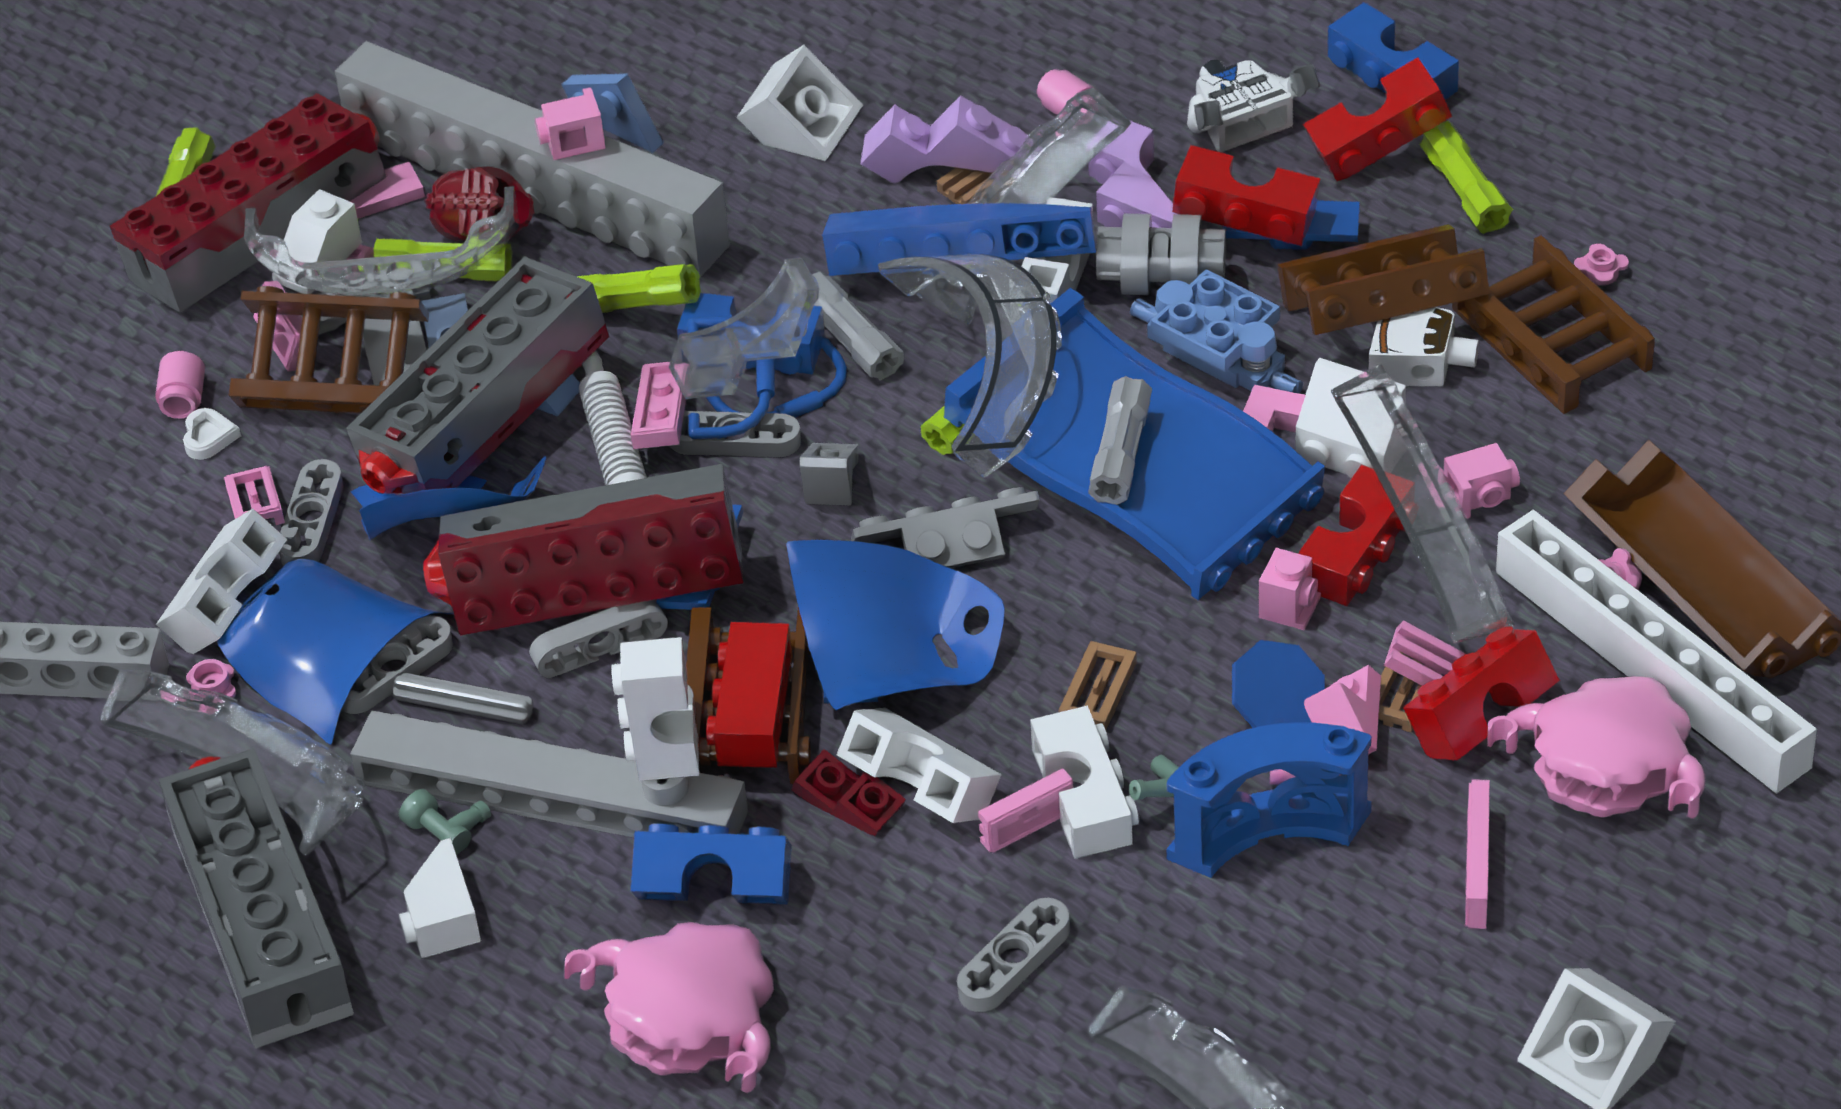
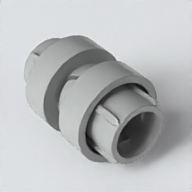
(1148, 254)

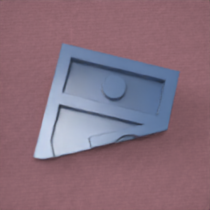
(619, 107)

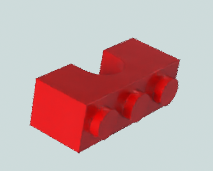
(1354, 142)
(1273, 210)
(1346, 559)
(1450, 709)

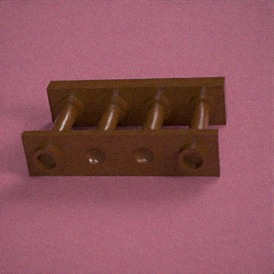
(1383, 279)
(1536, 356)
(303, 390)
(701, 672)

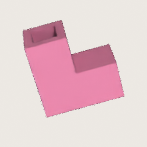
(1274, 407)

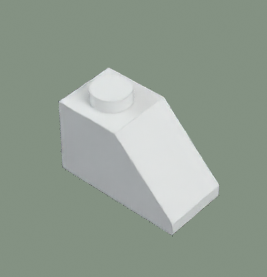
(321, 231)
(439, 905)

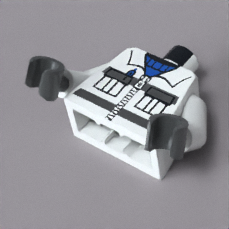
(1245, 101)

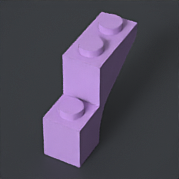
(960, 138)
(1126, 182)

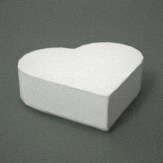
(208, 433)

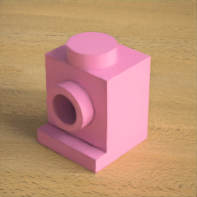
(571, 126)
(1481, 477)
(1288, 590)

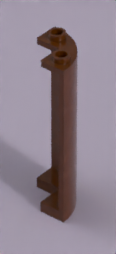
(1707, 563)

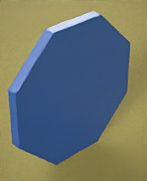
(1273, 683)

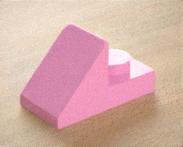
(1349, 703)

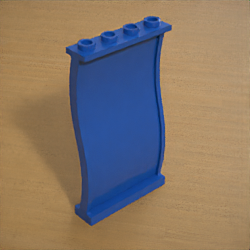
(1204, 471)

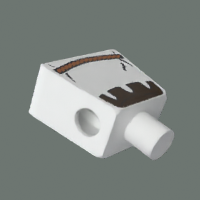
(1420, 347)

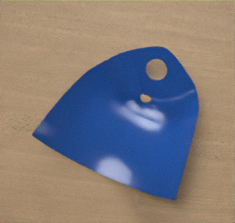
(389, 510)
(876, 614)
(312, 639)

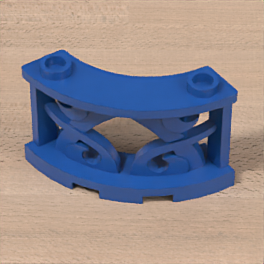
(1220, 822)

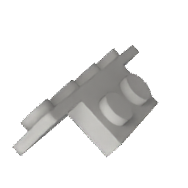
(954, 535)

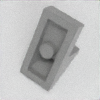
(828, 473)

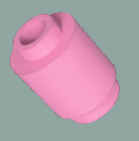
(1057, 88)
(179, 384)

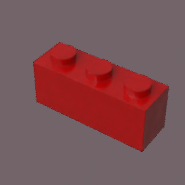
(751, 694)

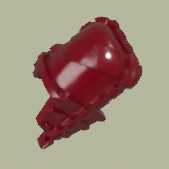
(470, 195)

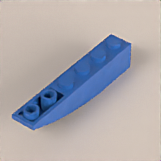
(1007, 230)

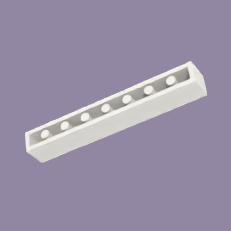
(1650, 643)

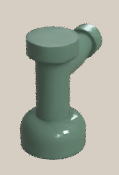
(421, 809)

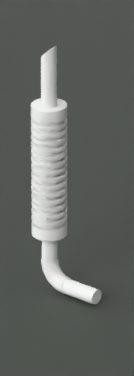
(609, 424)

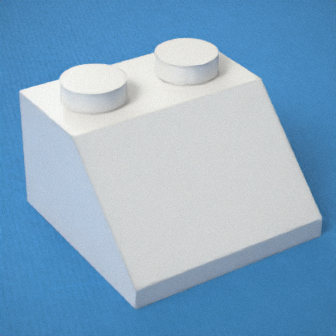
(800, 107)
(1321, 426)
(1594, 1038)

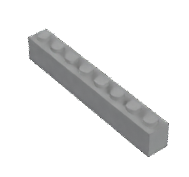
(533, 778)

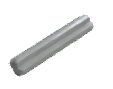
(463, 698)

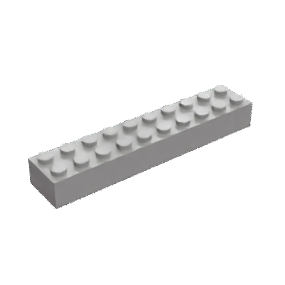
(607, 192)

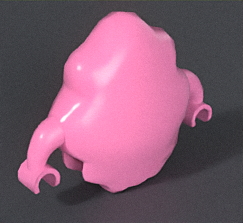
(1609, 746)
(685, 998)

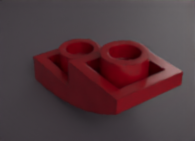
(852, 798)

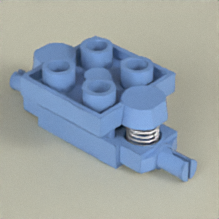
(1218, 331)

